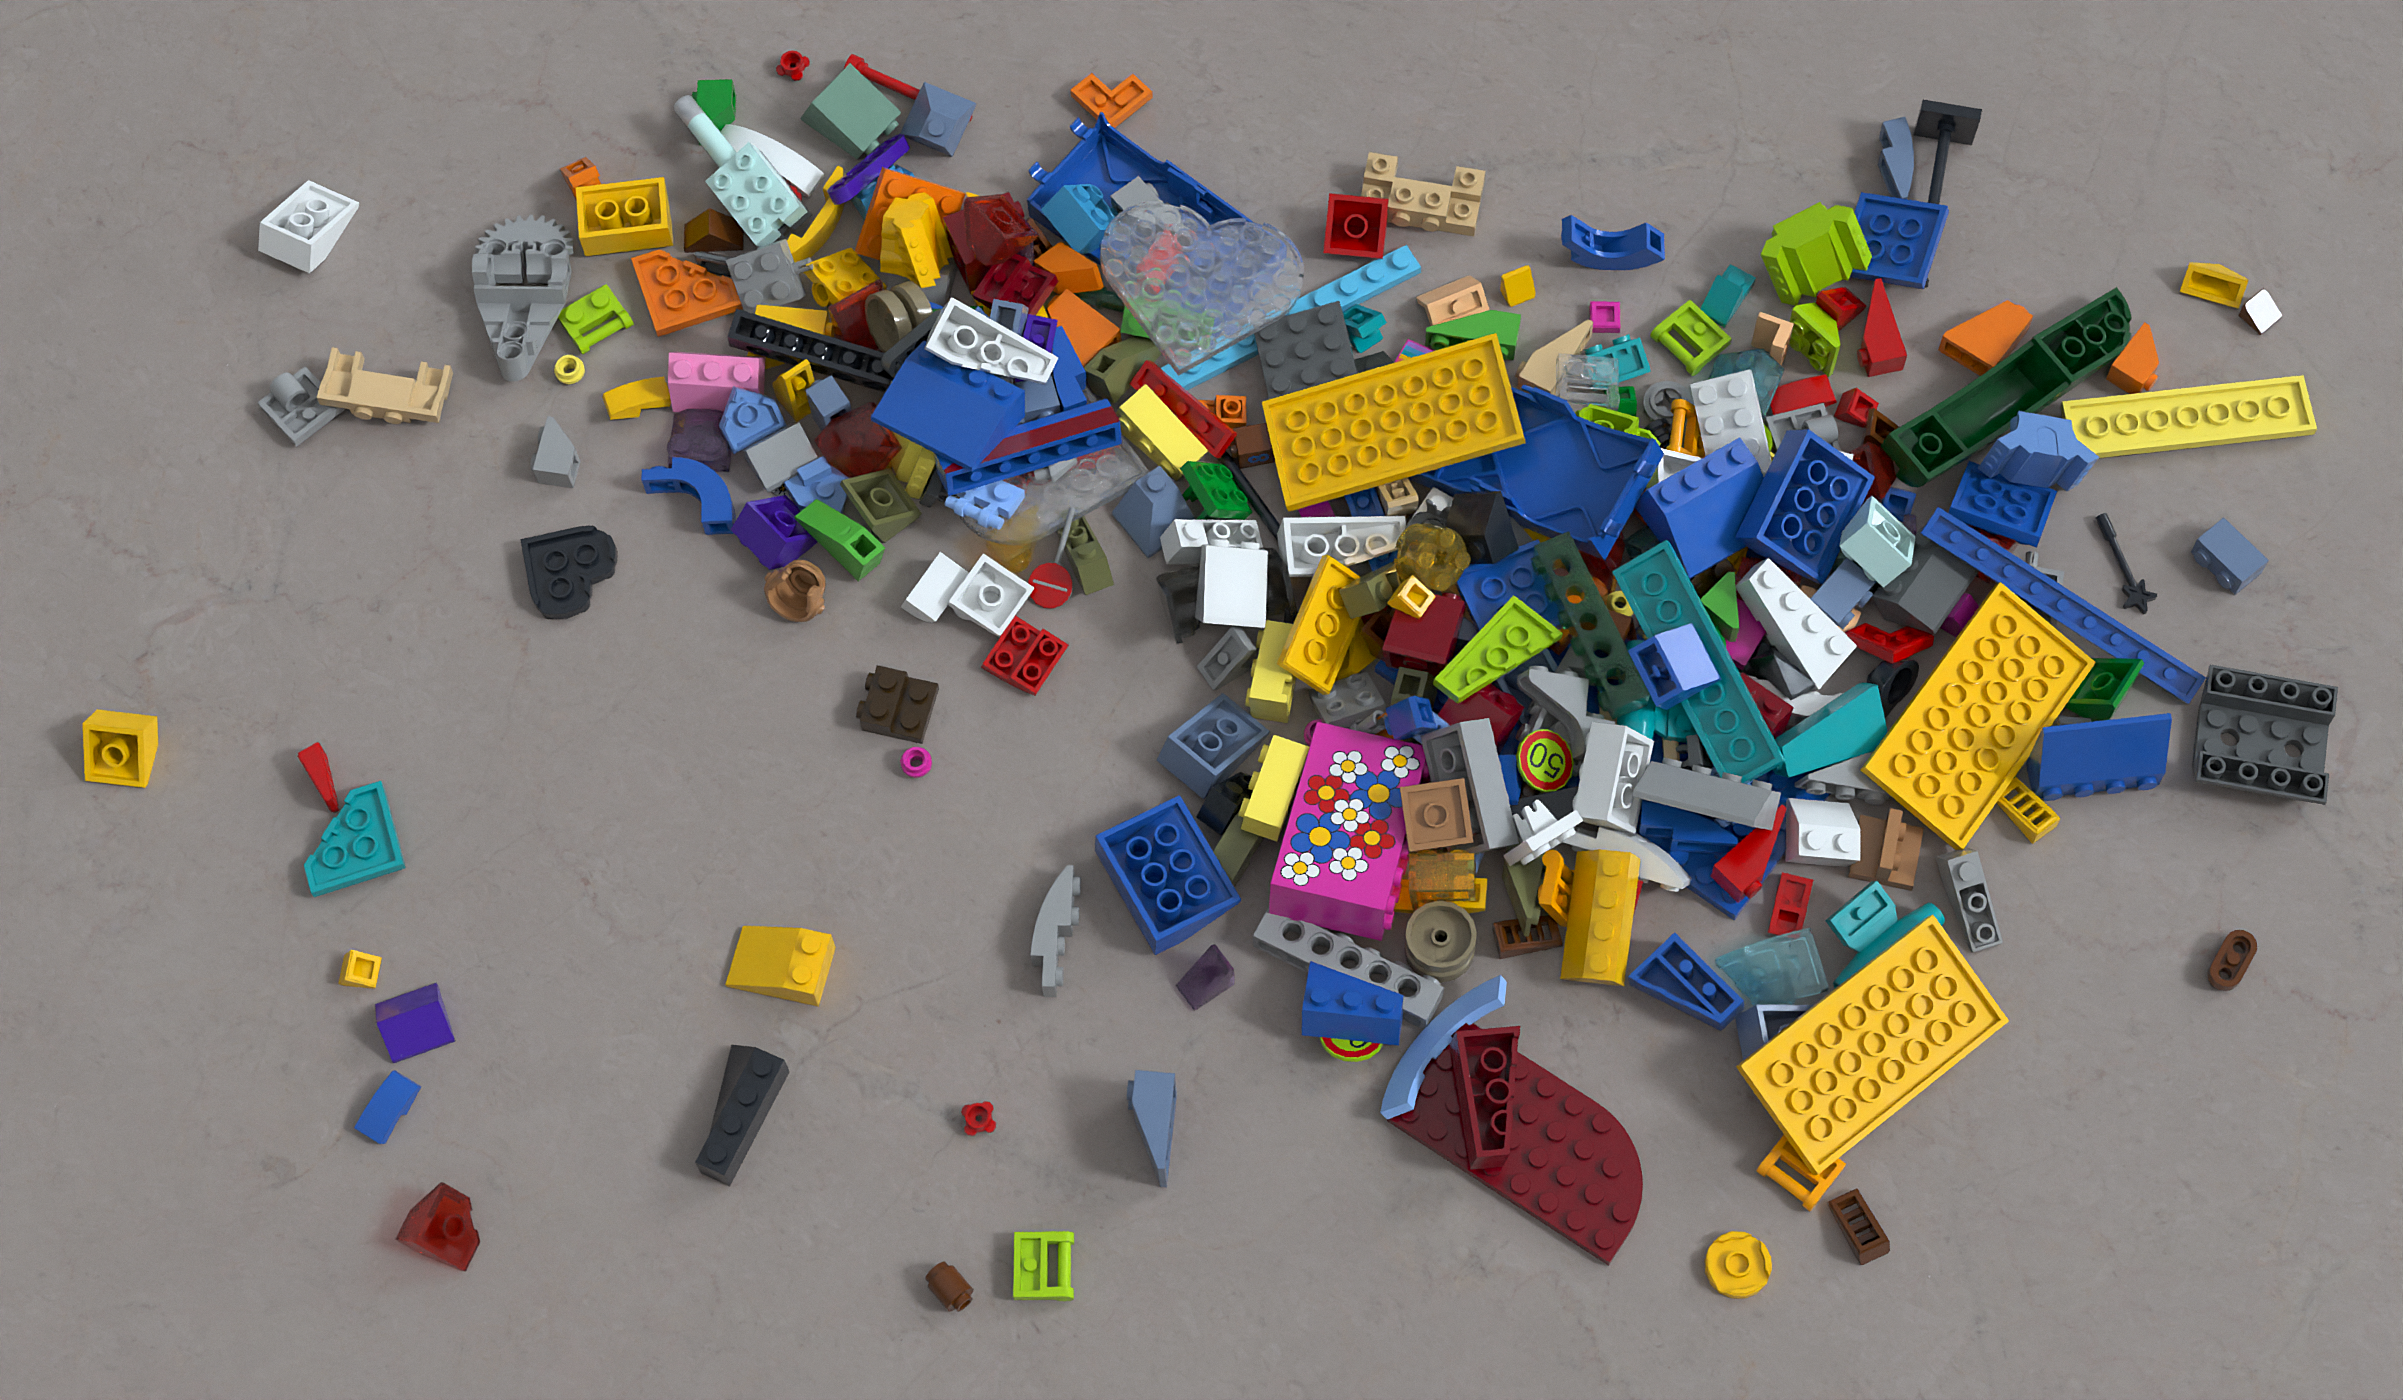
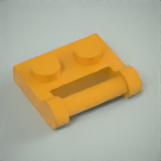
(1693, 441)
(1556, 889)
(1787, 1153)

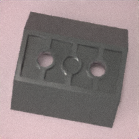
(2264, 717)

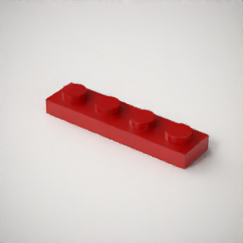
(1196, 417)

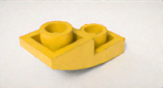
(630, 398)

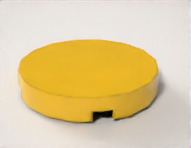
(1738, 1265)

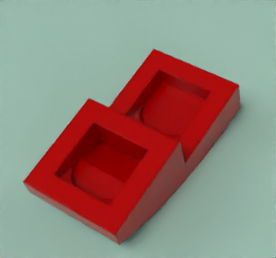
(1803, 394)
(1790, 904)

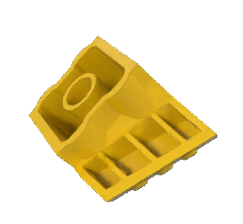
(914, 240)

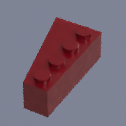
(1486, 1088)

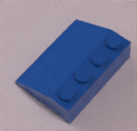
(950, 408)
(1804, 505)
(1704, 506)
(2100, 756)
(1166, 873)

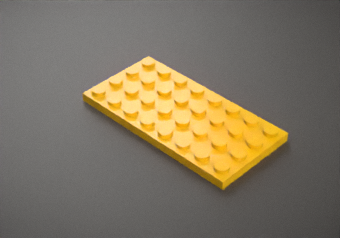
(1393, 422)
(1978, 716)
(1872, 1044)

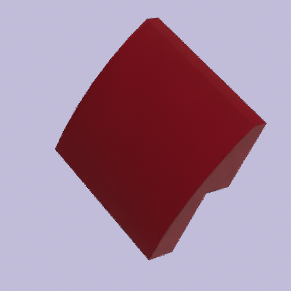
(1016, 283)

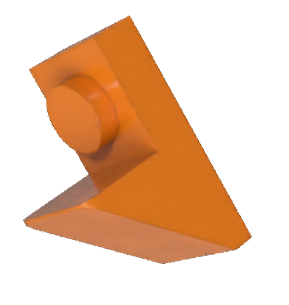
(580, 174)

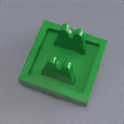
(1215, 491)

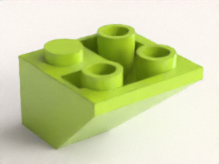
(1815, 336)

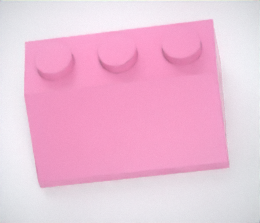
(708, 378)

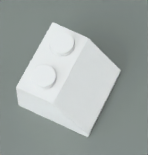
(1821, 833)

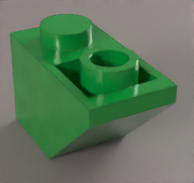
(717, 100)

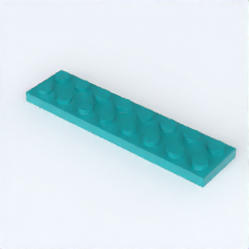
(1725, 711)

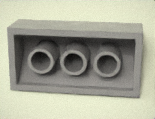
(1470, 753)
(1709, 795)

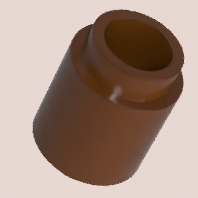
(949, 1287)

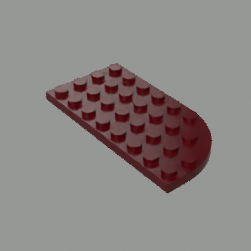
(1565, 1160)

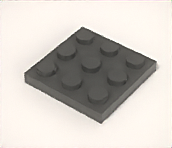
(1305, 350)

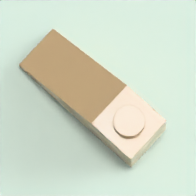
(1541, 366)
(1398, 498)

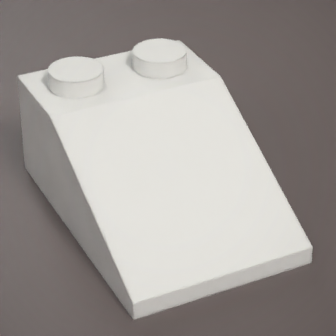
(306, 226)

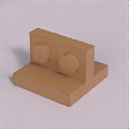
(1436, 815)
(1887, 851)

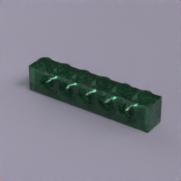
(1563, 553)

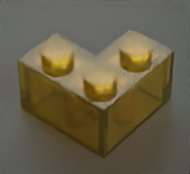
(1441, 877)

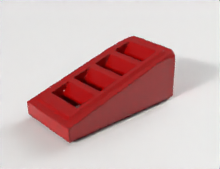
(317, 766)

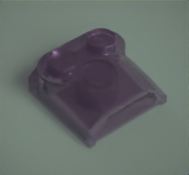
(699, 438)

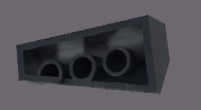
(744, 1100)

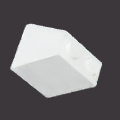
(1232, 584)

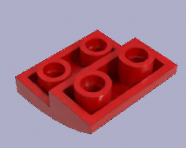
(1024, 656)

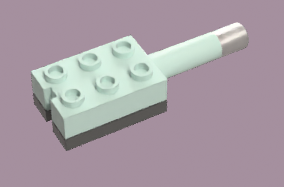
(745, 181)

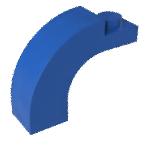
(1612, 250)
(700, 482)

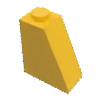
(808, 319)

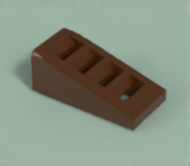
(1518, 948)
(1869, 1245)

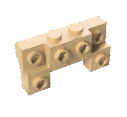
(1425, 203)
(383, 395)

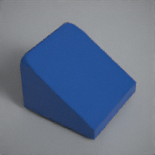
(1899, 502)

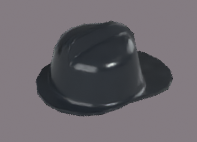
(1893, 681)

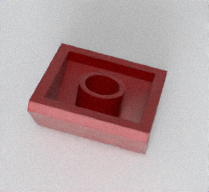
(1356, 225)

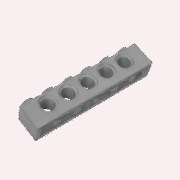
(1270, 938)

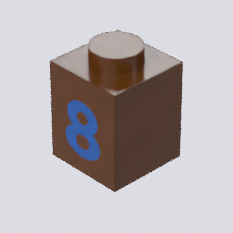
(1252, 446)

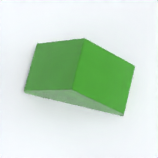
(1722, 606)

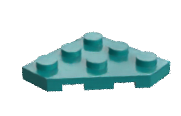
(356, 843)

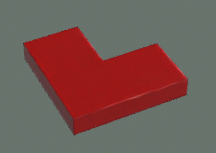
(1890, 646)

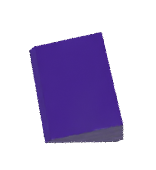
(414, 1023)

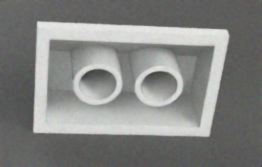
(1609, 774)

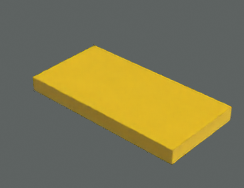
(1321, 628)

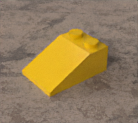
(782, 963)

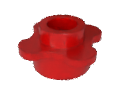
(792, 58)
(970, 1113)

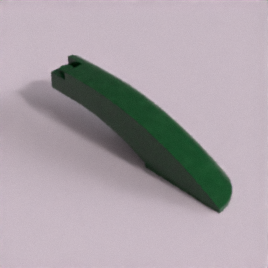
(2022, 382)

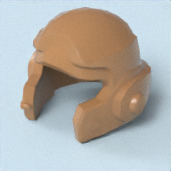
(796, 591)

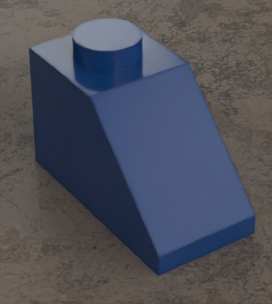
(1409, 718)

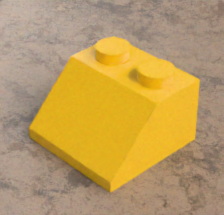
(119, 747)

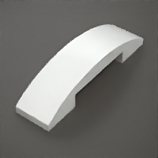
(790, 165)

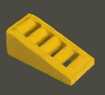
(2041, 809)

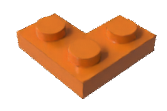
(1115, 103)

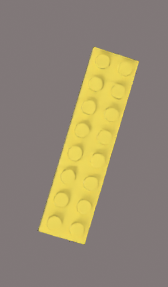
(2192, 417)

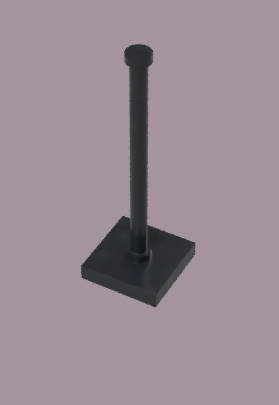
(1947, 125)

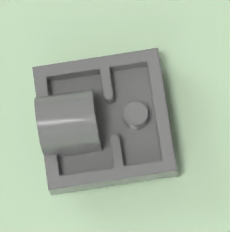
(295, 405)
(1812, 418)
(1348, 700)

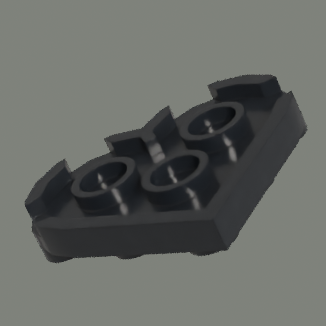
(565, 567)

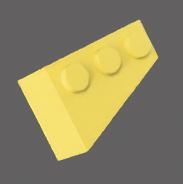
(1158, 432)
(1271, 685)
(1273, 787)

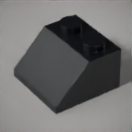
(1483, 525)

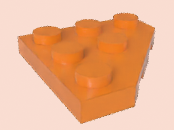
(900, 185)
(682, 292)

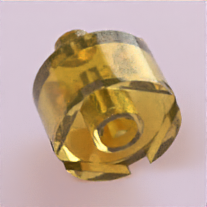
(1431, 555)

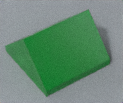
(2104, 688)

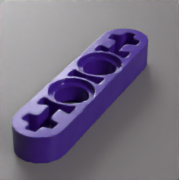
(868, 169)

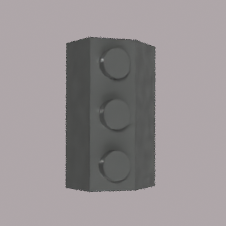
(1926, 589)

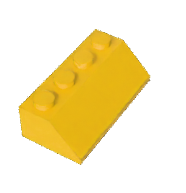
(1600, 917)

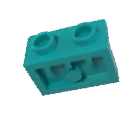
(1630, 354)

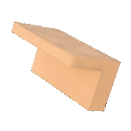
(1454, 300)
(1772, 335)

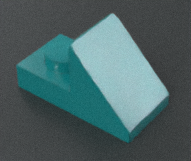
(1727, 294)
(1363, 326)

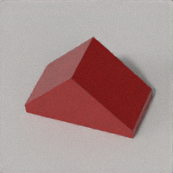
(1840, 305)

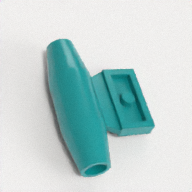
(1669, 724)
(1871, 925)

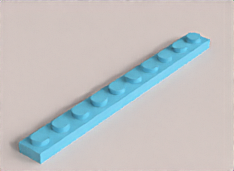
(1349, 290)

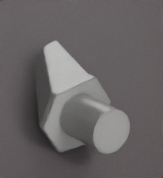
(1054, 471)

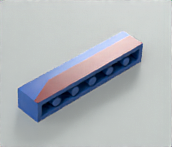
(1038, 446)

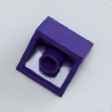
(772, 532)

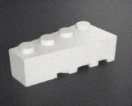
(1794, 622)

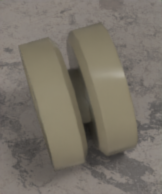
(896, 313)
(1456, 937)

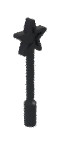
(2136, 593)

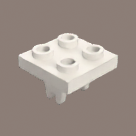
(1539, 832)

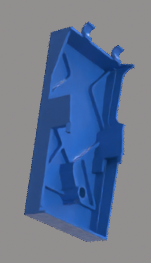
(1111, 162)
(1563, 477)

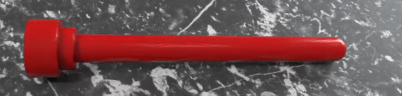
(882, 79)

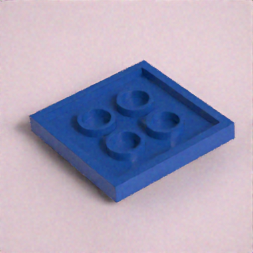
(1900, 238)
(2002, 506)
(1490, 586)

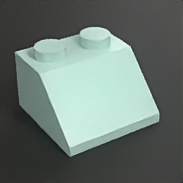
(1878, 542)

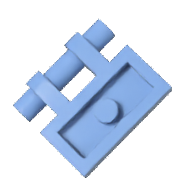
(996, 498)

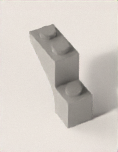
(1566, 699)

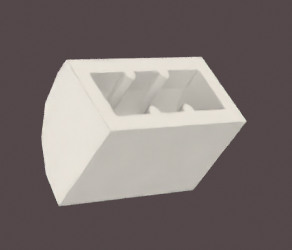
(935, 589)

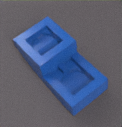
(387, 1106)

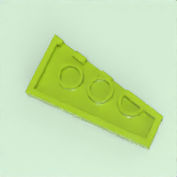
(1500, 646)

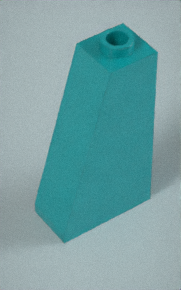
(1834, 733)

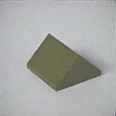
(881, 502)

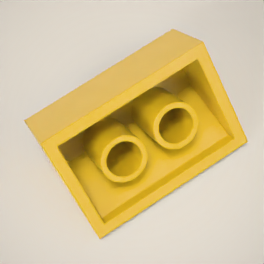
(624, 216)

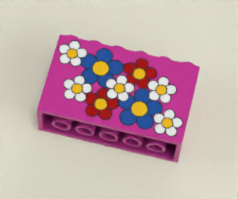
(1347, 833)

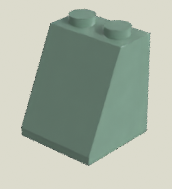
(852, 113)

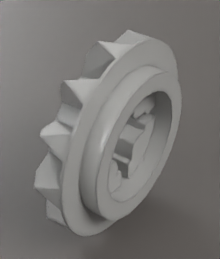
(1654, 398)

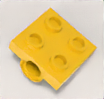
(839, 276)

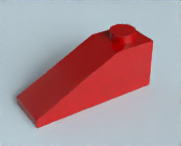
(1881, 343)
(1744, 865)

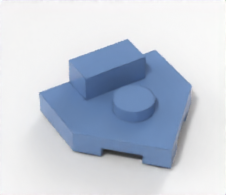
(749, 418)
(819, 482)

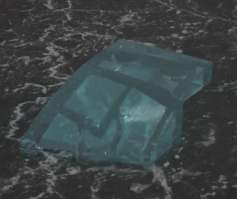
(1777, 969)

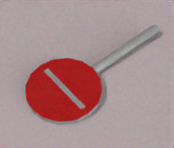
(1051, 580)

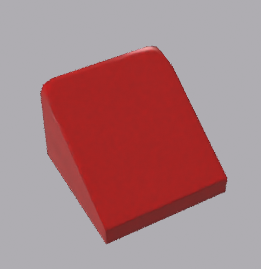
(1855, 407)

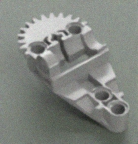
(521, 316)

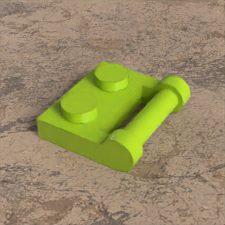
(591, 312)
(1697, 330)
(1032, 1266)

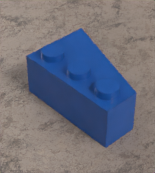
(1687, 983)
(1350, 1008)

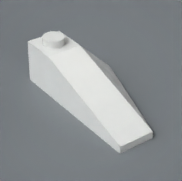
(982, 344)
(1346, 539)

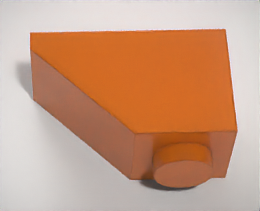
(1071, 269)
(2136, 364)

